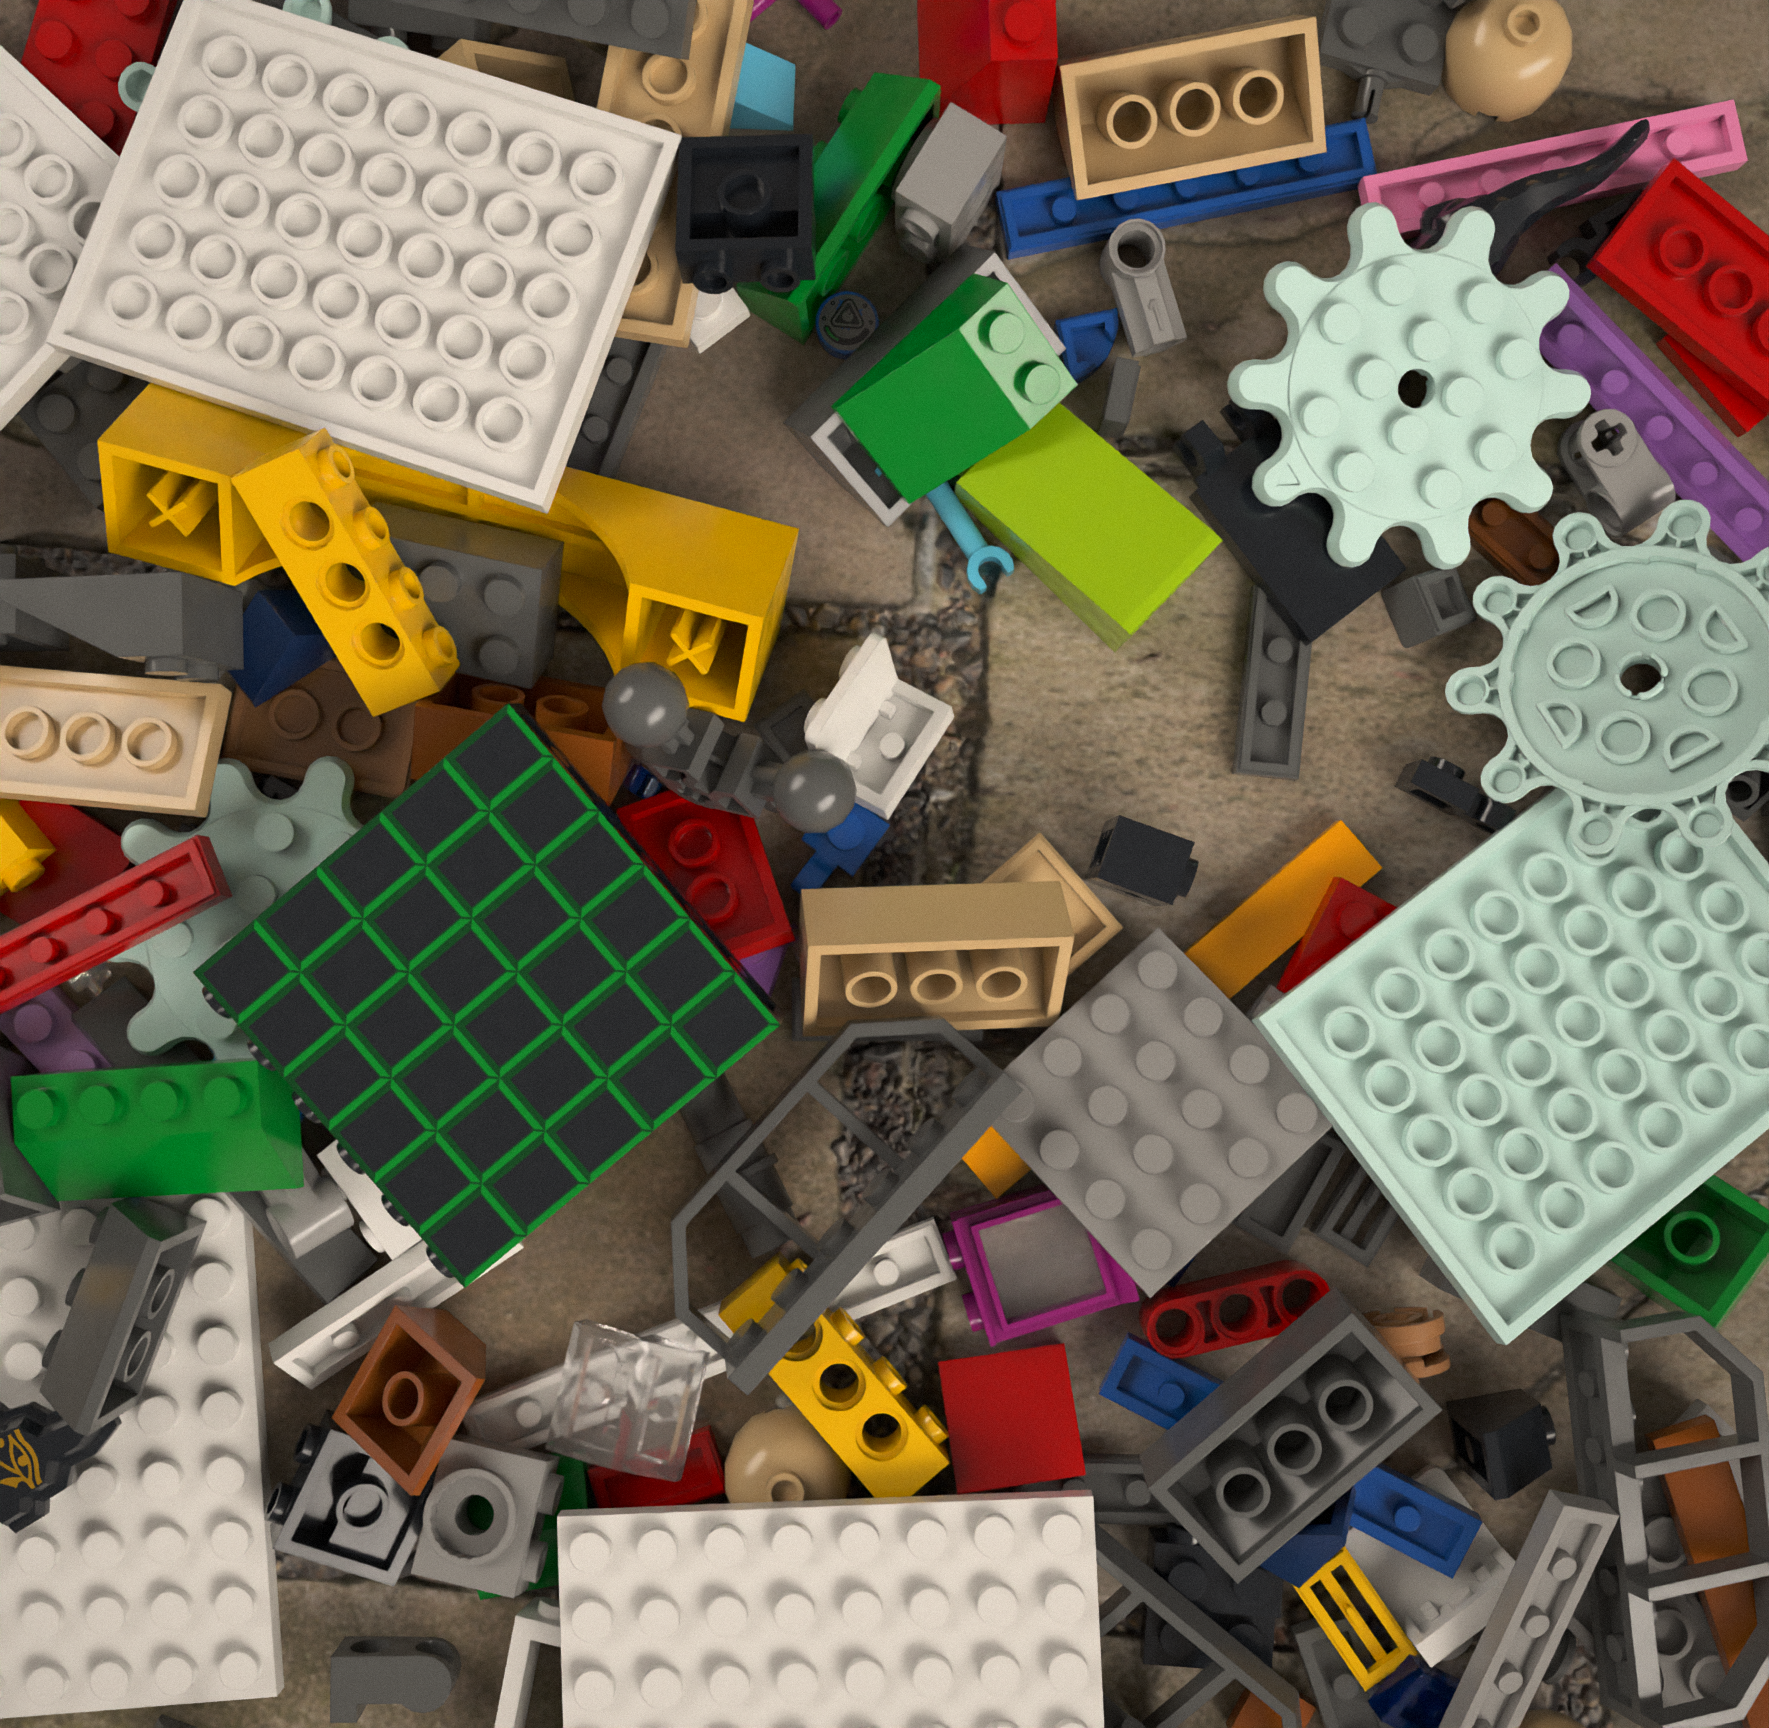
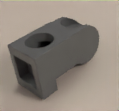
(391, 1671)

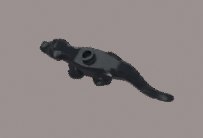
(1529, 198)

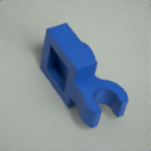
(840, 847)

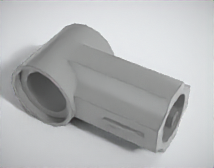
(1144, 293)
(307, 1214)

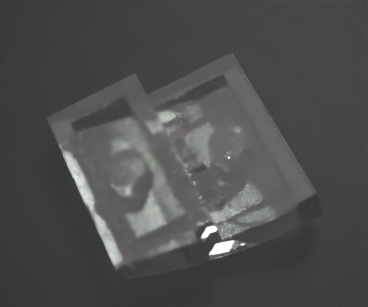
(627, 1401)

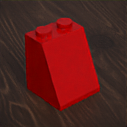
(990, 56)

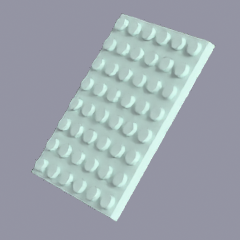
(1545, 1048)

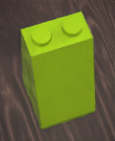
(1087, 523)

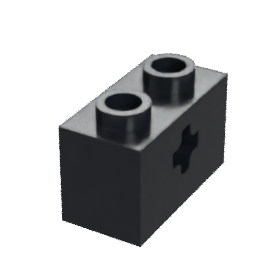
(1142, 862)

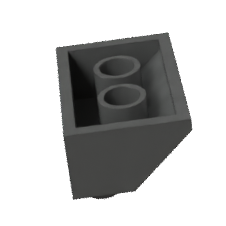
(118, 1311)

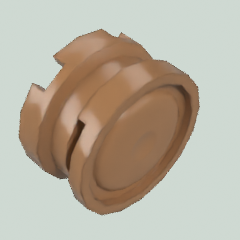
(1414, 1338)

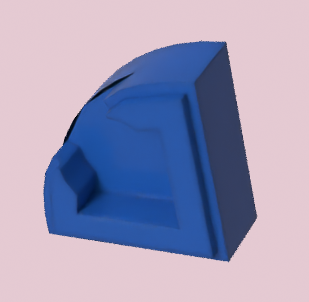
(1087, 341)

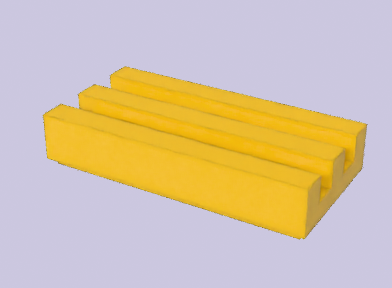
(1385, 1662)

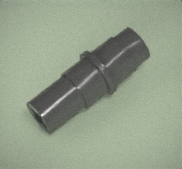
(716, 1126)

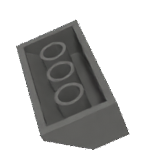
(826, 435)
(1286, 1435)

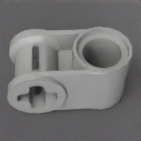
(1618, 479)

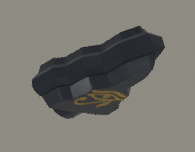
(39, 1459)

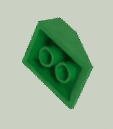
(955, 388)
(1700, 1252)

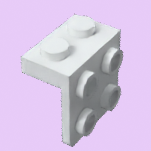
(877, 726)
(1430, 1607)

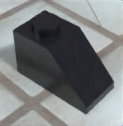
(1501, 1440)

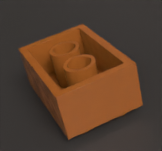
(563, 708)

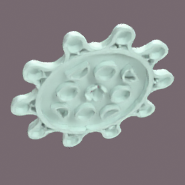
(1342, 374)
(1565, 664)
(263, 853)

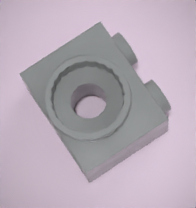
(946, 184)
(521, 1491)

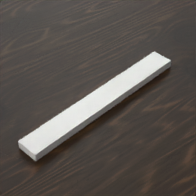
(902, 1268)

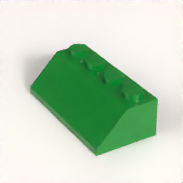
(851, 192)
(159, 1129)

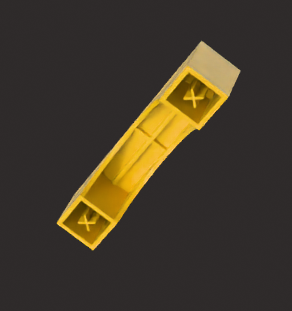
(638, 564)

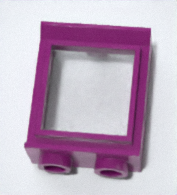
(1031, 1265)

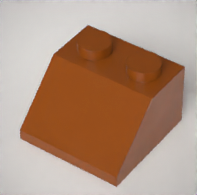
(413, 1392)

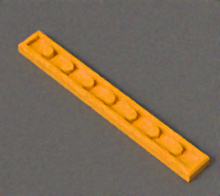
(1232, 952)

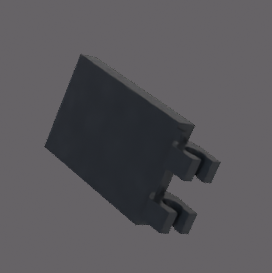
(1277, 545)

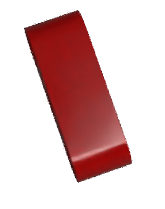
(1202, 1300)

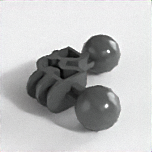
(714, 769)

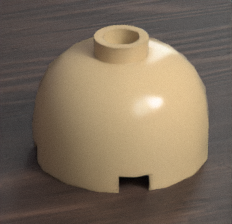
(1506, 56)
(783, 1459)

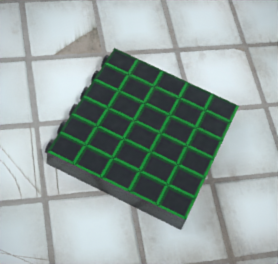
(488, 994)

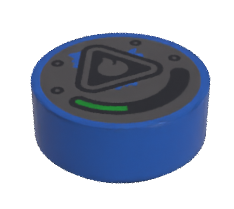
(845, 323)

